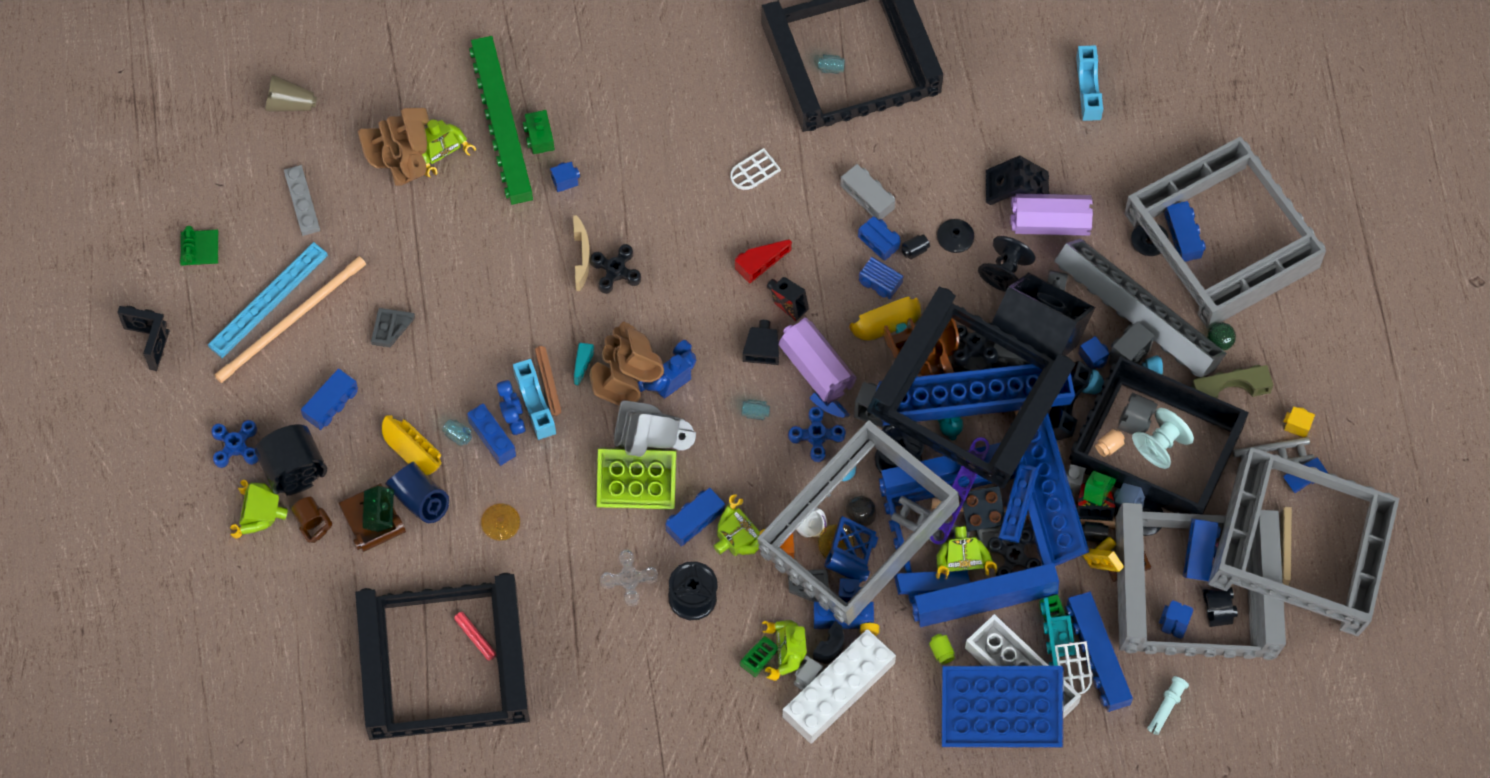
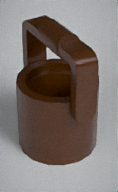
(309, 517)

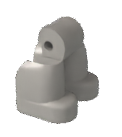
(645, 426)

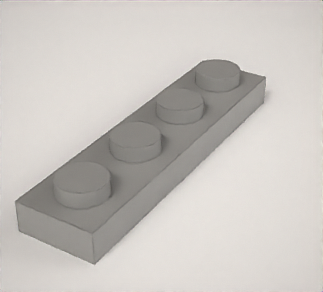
(302, 200)

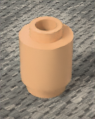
(1110, 443)

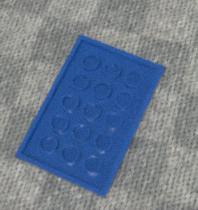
(1002, 706)

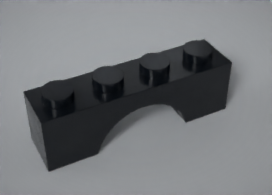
(1061, 416)

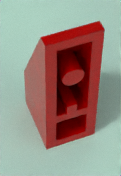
(760, 259)

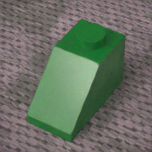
(1098, 487)

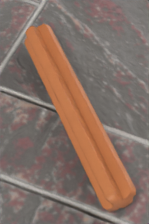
(548, 381)

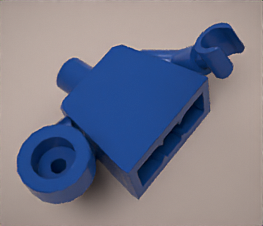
(676, 371)

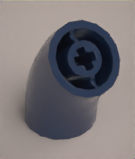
(419, 493)

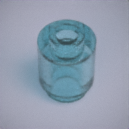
(831, 64)
(755, 409)
(457, 432)

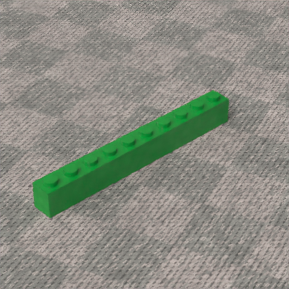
(501, 120)

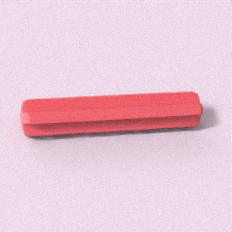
(475, 636)

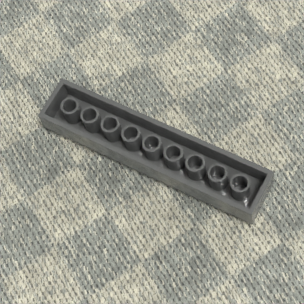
(1139, 305)

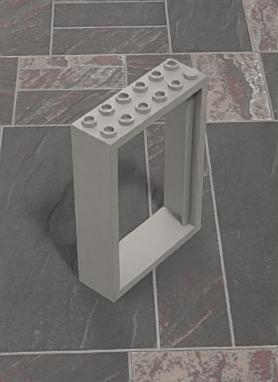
(821, 487)

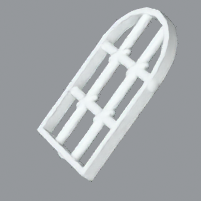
(756, 164)
(1078, 660)

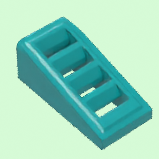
(584, 355)

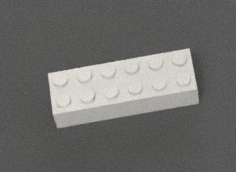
(999, 646)
(839, 686)

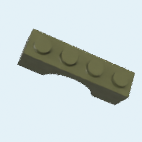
(1254, 380)

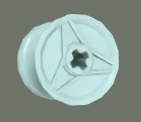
(1171, 429)

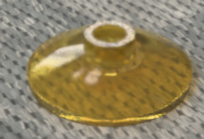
(504, 529)
(826, 538)

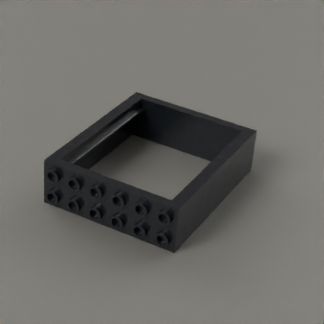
(1171, 393)

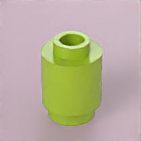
(942, 649)

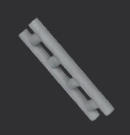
(1281, 447)
(924, 513)

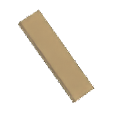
(1285, 543)

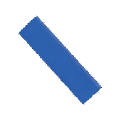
(1018, 503)
(927, 582)

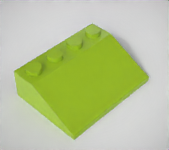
(636, 480)

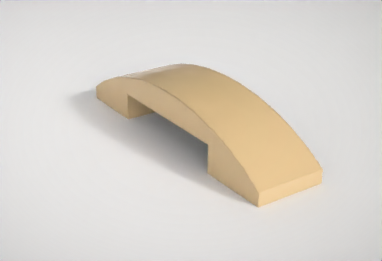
(581, 271)

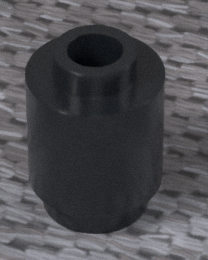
(915, 246)
(1095, 531)

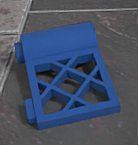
(848, 563)

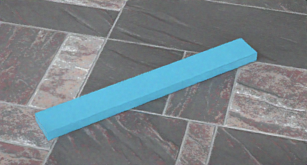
(267, 300)

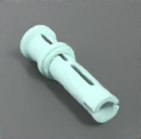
(1172, 697)

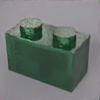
(378, 508)

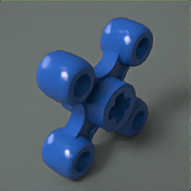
(511, 407)
(229, 440)
(817, 440)

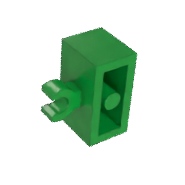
(539, 132)

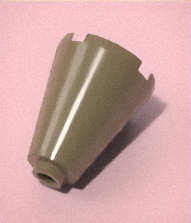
(288, 96)

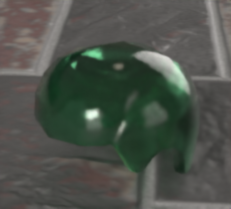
(1222, 335)

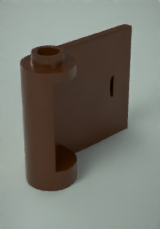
(367, 539)

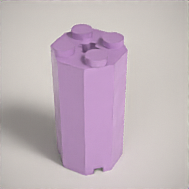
(1051, 214)
(816, 360)

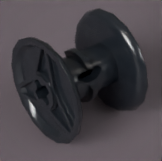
(1012, 253)
(910, 444)
(692, 590)

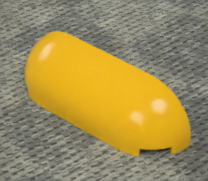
(872, 322)
(410, 444)

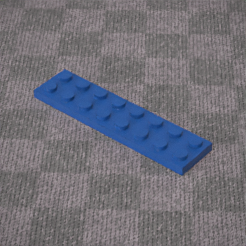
(1054, 498)

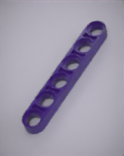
(962, 492)

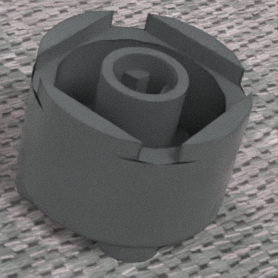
(1137, 414)

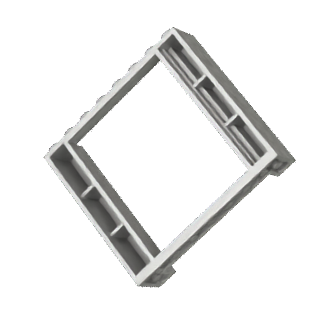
(1250, 283)
(1242, 521)
(1265, 612)

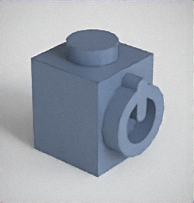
(1128, 494)

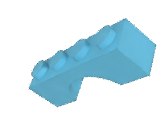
(1088, 83)
(533, 399)

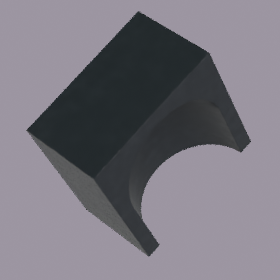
(1043, 316)

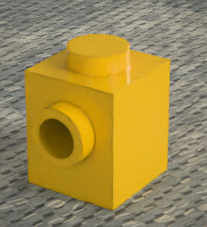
(1298, 421)

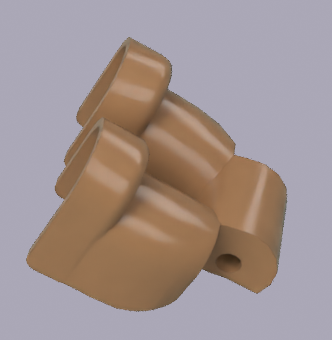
(398, 144)
(628, 357)

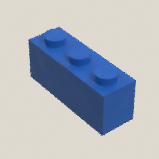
(1184, 231)
(329, 399)
(491, 434)
(694, 516)
(1201, 549)
(825, 619)

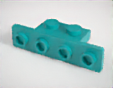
(1059, 633)

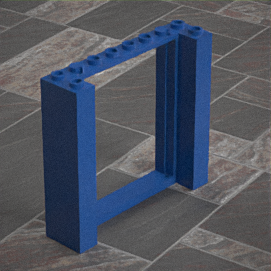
(978, 595)

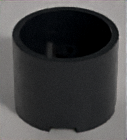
(290, 459)

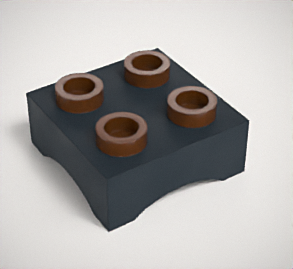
(983, 509)

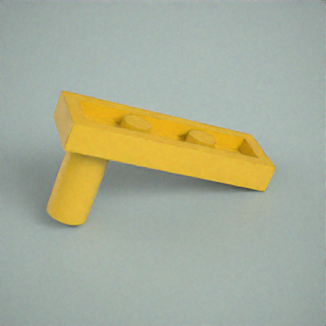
(1103, 557)

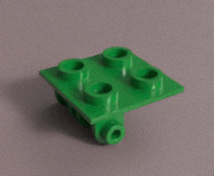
(199, 247)

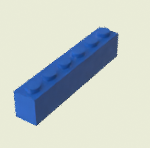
(1103, 660)

